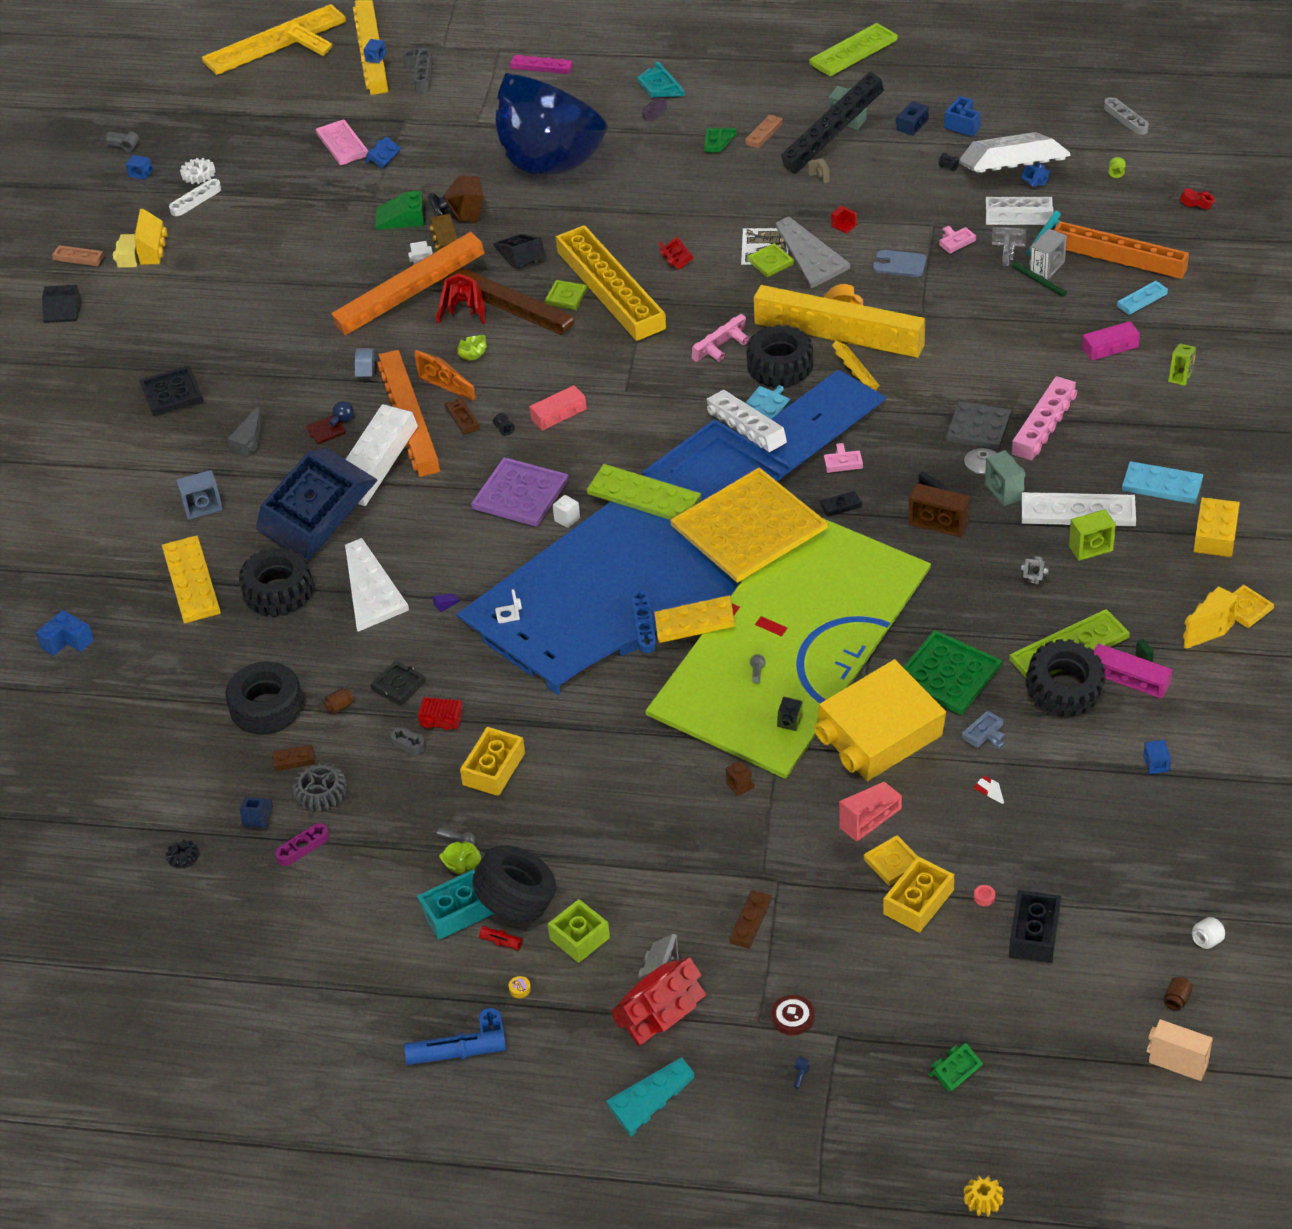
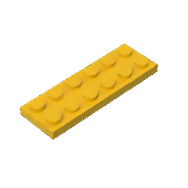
(191, 579)

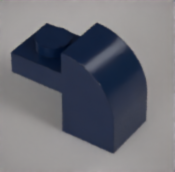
(255, 812)

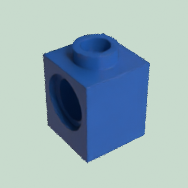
(374, 51)
(139, 167)
(1157, 756)

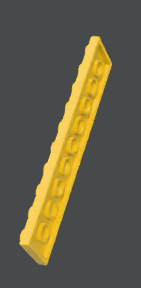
(271, 40)

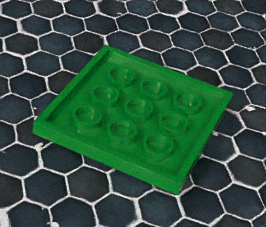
(952, 671)

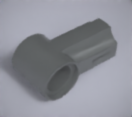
(125, 141)

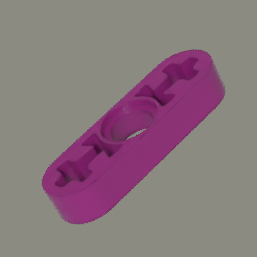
(305, 836)

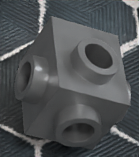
(1027, 566)

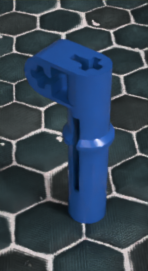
(460, 1045)

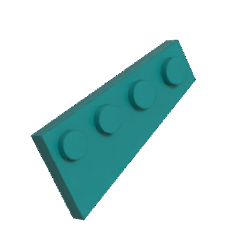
(644, 1098)

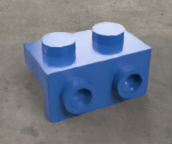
(383, 152)

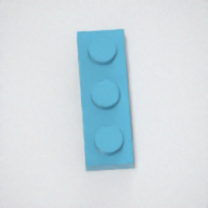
(1142, 297)

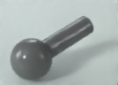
(757, 663)
(467, 836)

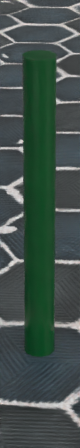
(1039, 279)

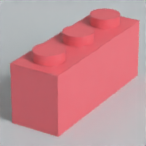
(558, 407)

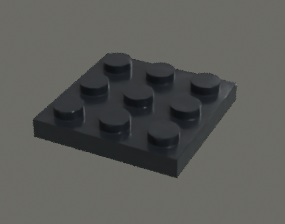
(171, 390)

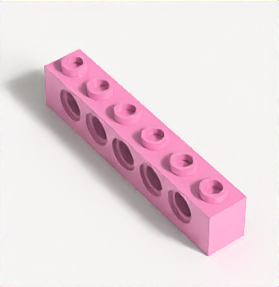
(1044, 418)

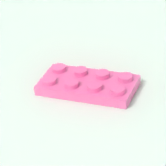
(342, 142)

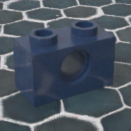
(912, 118)

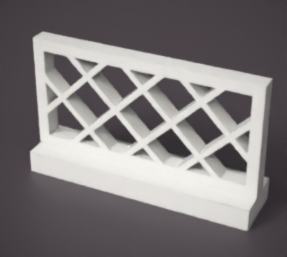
(1014, 215)

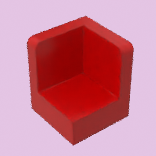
(844, 219)

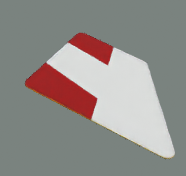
(989, 788)

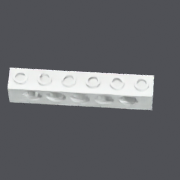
(746, 420)

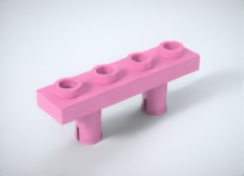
(712, 341)

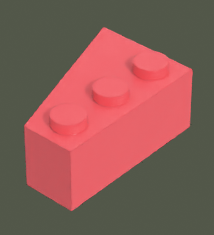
(868, 810)

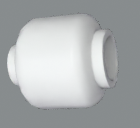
(1208, 933)

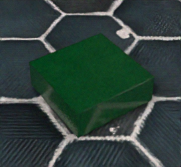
(1144, 651)

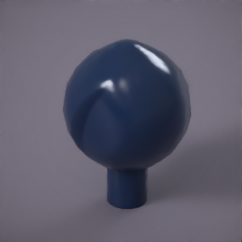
(341, 412)

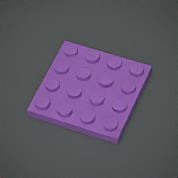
(520, 491)

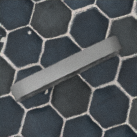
(1115, 107)

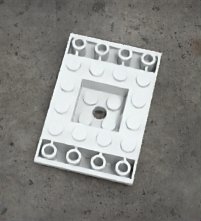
(1011, 151)

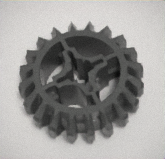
(319, 787)

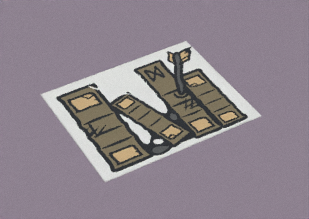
(759, 238)

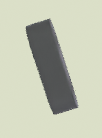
(408, 739)

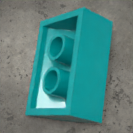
(452, 906)

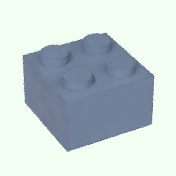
(199, 494)

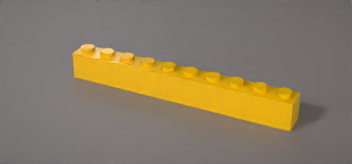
(367, 29)

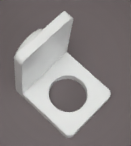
(512, 608)

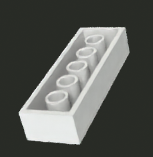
(382, 443)

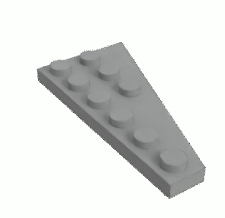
(810, 254)

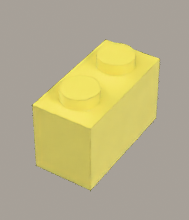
(126, 251)

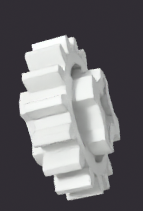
(197, 171)

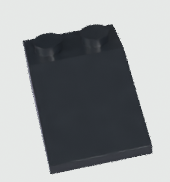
(521, 249)

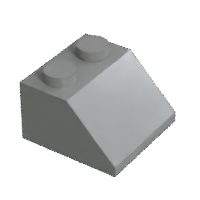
(660, 953)

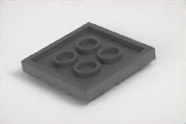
(978, 425)

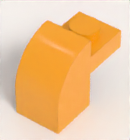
(844, 293)

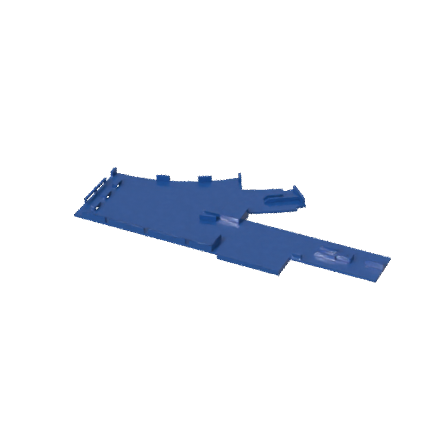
(583, 584)

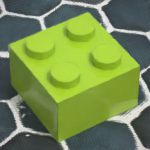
(1092, 534)
(578, 930)

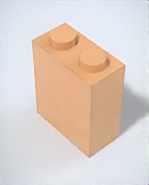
(1179, 1049)

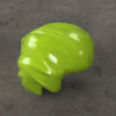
(472, 347)
(461, 857)

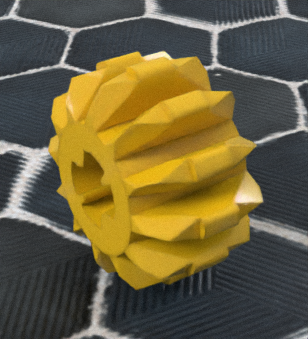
(983, 1195)

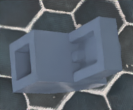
(365, 362)

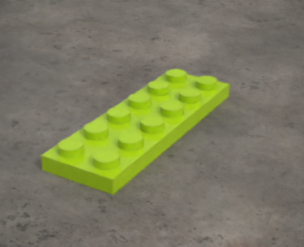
(853, 49)
(642, 492)
(1096, 629)

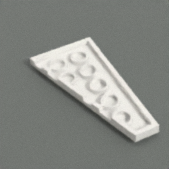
(372, 590)

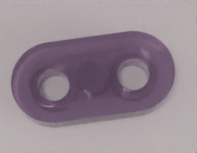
(654, 109)

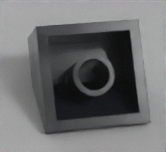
(61, 303)

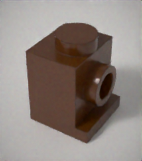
(739, 778)

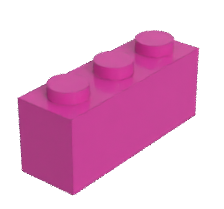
(1110, 340)

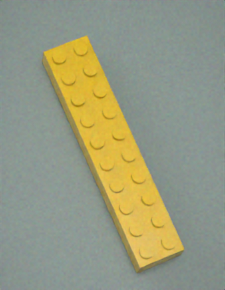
(611, 283)
(840, 321)

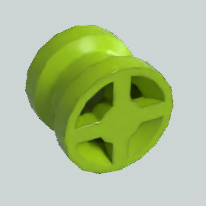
(1115, 163)

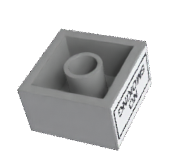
(1048, 253)

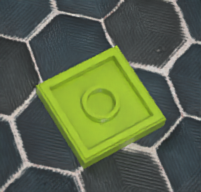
(770, 260)
(566, 294)

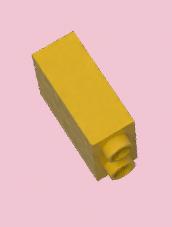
(879, 720)

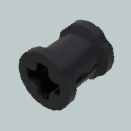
(948, 161)
(505, 423)

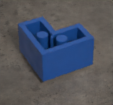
(962, 117)
(62, 631)

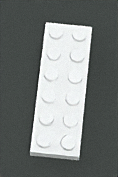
(1062, 507)

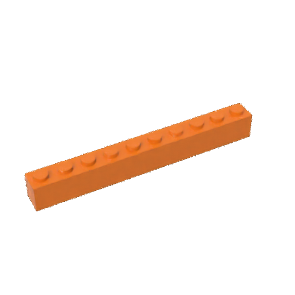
(407, 283)
(403, 397)

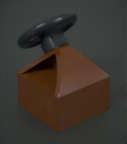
(462, 197)

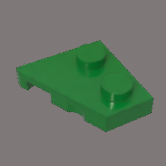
(718, 138)

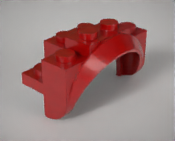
(659, 1000)

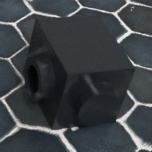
(789, 713)

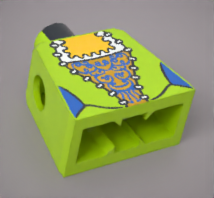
(1182, 358)

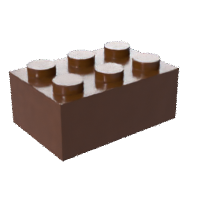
(939, 510)

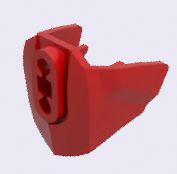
(461, 289)

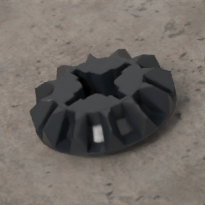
(177, 860)

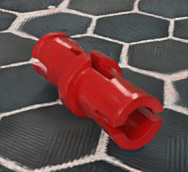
(513, 941)

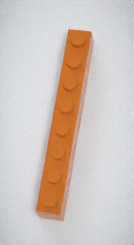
(1124, 250)

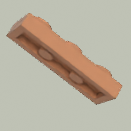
(764, 131)
(78, 255)

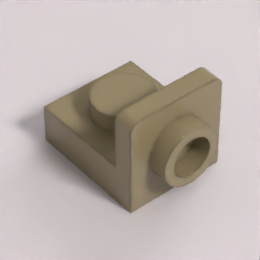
(819, 168)

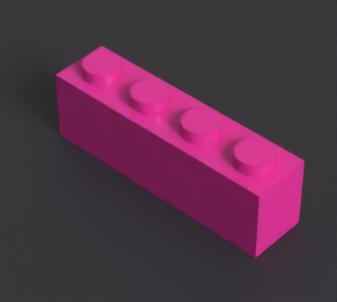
(1134, 671)

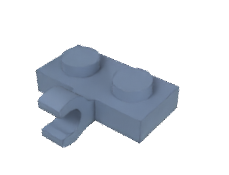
(984, 729)

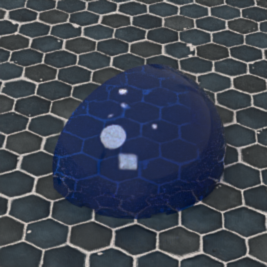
(545, 126)

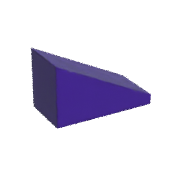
(445, 601)

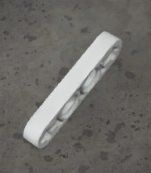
(195, 197)

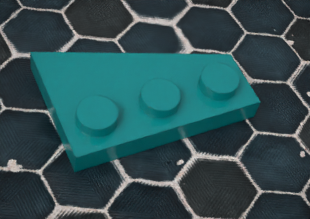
(1052, 223)

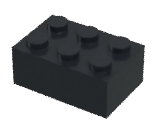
(1035, 926)

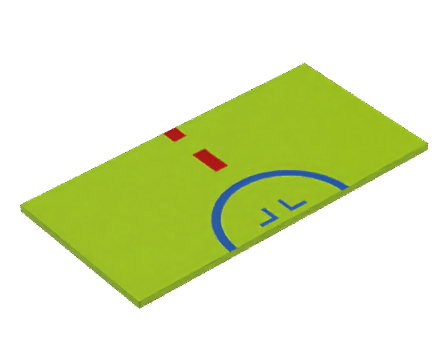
(816, 626)

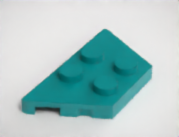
(659, 83)

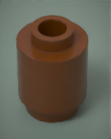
(338, 700)
(1177, 993)

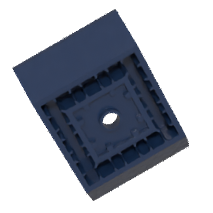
(307, 523)

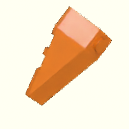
(441, 374)

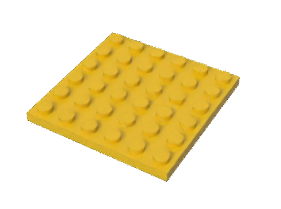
(748, 524)

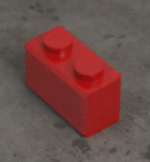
(440, 713)

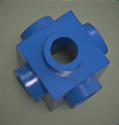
(1035, 174)

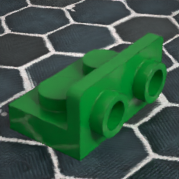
(956, 1067)

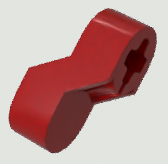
(1192, 198)

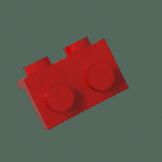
(676, 252)

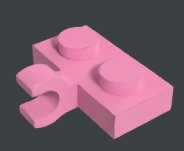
(955, 240)
(843, 460)

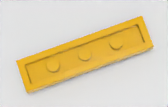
(855, 365)

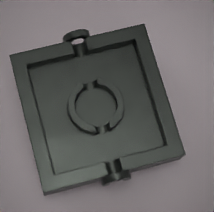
(398, 682)

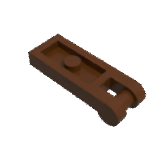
(462, 416)

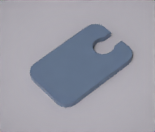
(900, 263)

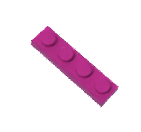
(541, 64)

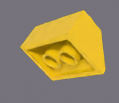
(149, 238)

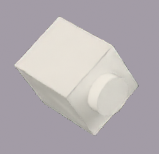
(566, 511)

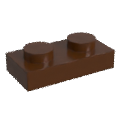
(293, 758)

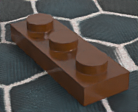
(750, 919)

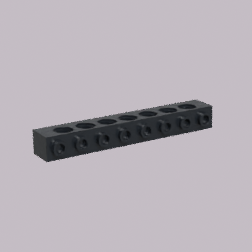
(832, 122)

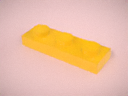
(309, 39)

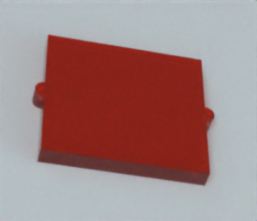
(323, 431)

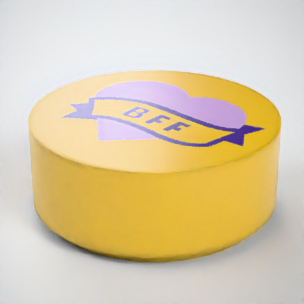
(519, 987)

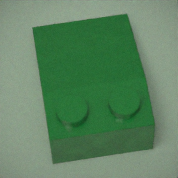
(401, 212)

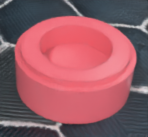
(984, 895)

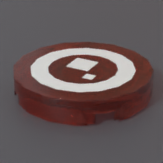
(792, 1015)

